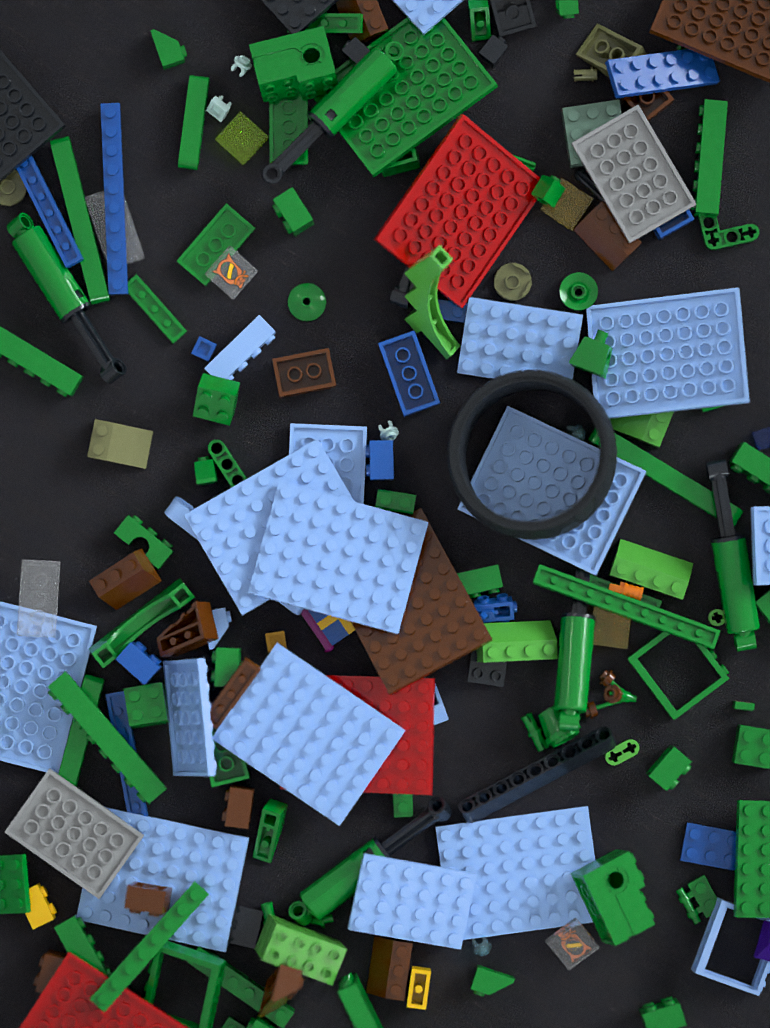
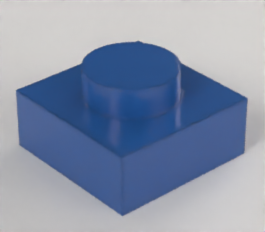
(204, 349)

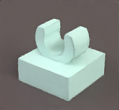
(218, 108)

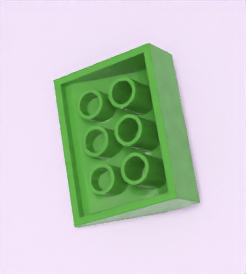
(645, 428)

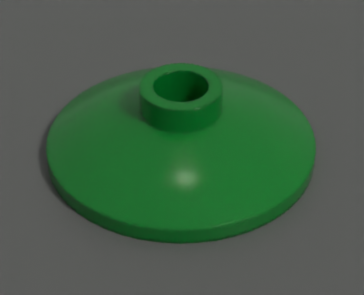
(581, 282)
(306, 312)

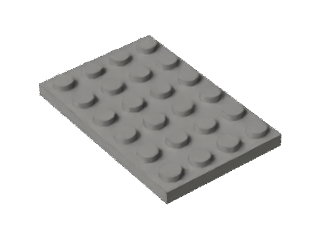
(633, 174)
(74, 833)

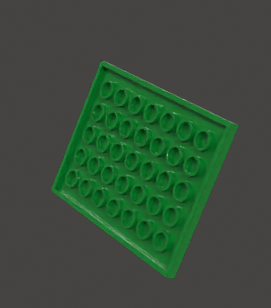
(431, 88)

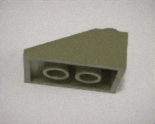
(606, 45)
(120, 444)

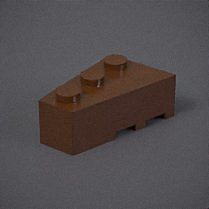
(191, 631)

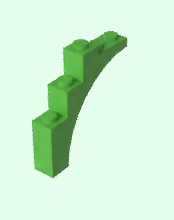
(423, 297)

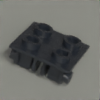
(486, 672)
(245, 926)

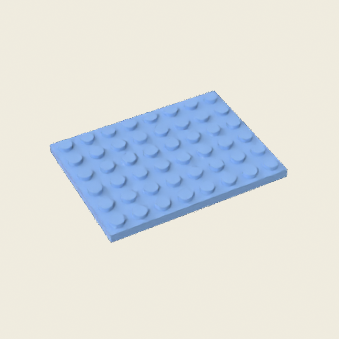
(671, 353)
(542, 472)
(236, 520)
(338, 557)
(31, 721)
(308, 734)
(175, 857)
(521, 869)

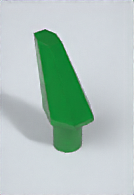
(328, 919)

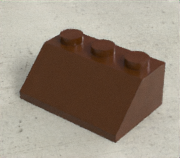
(373, 19)
(605, 237)
(125, 580)
(389, 967)
(280, 988)

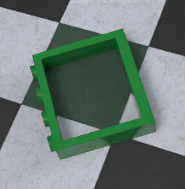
(673, 713)
(217, 968)
(357, 1002)

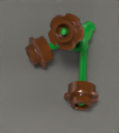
(613, 694)

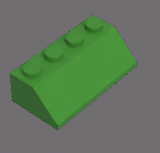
(651, 569)
(519, 642)

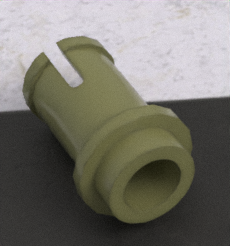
(587, 74)

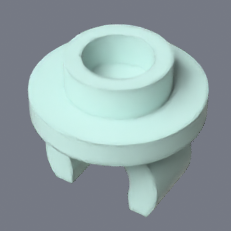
(242, 62)
(388, 433)

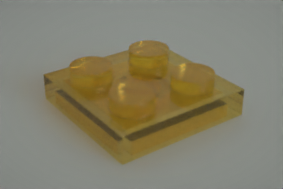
(569, 207)
(611, 629)

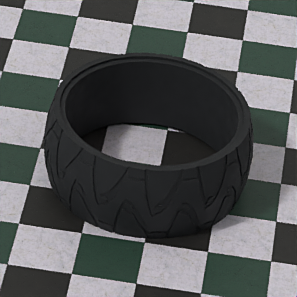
(498, 389)

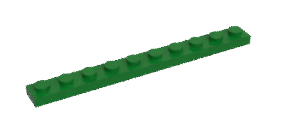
(626, 606)

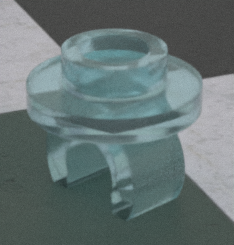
(578, 431)
(483, 948)

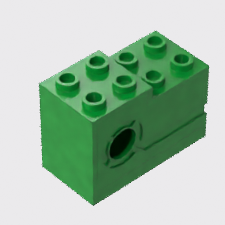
(294, 65)
(613, 896)

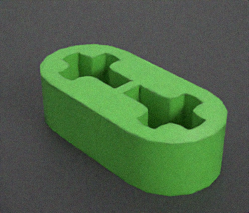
(624, 756)

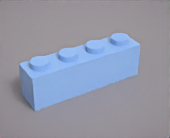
(241, 349)

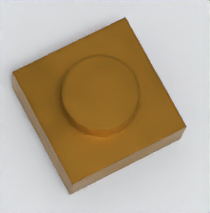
(275, 637)

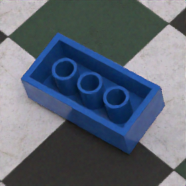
(409, 373)

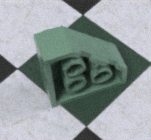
(584, 119)

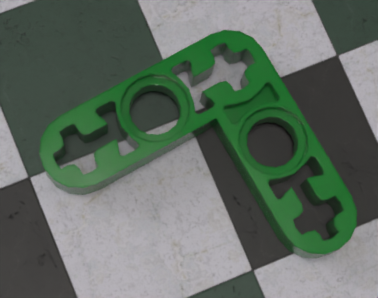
(721, 235)

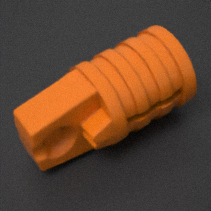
(628, 590)

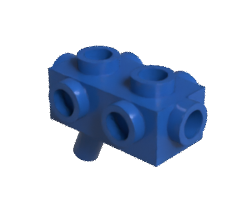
(491, 611)

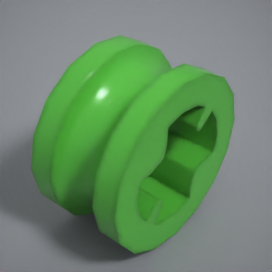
(713, 622)

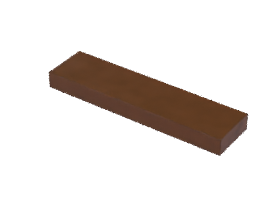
(233, 691)

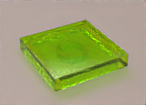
(241, 138)

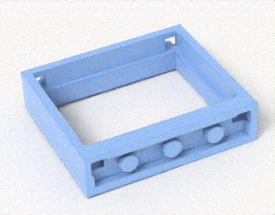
(706, 947)

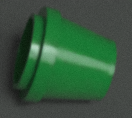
(553, 735)

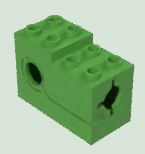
(300, 948)

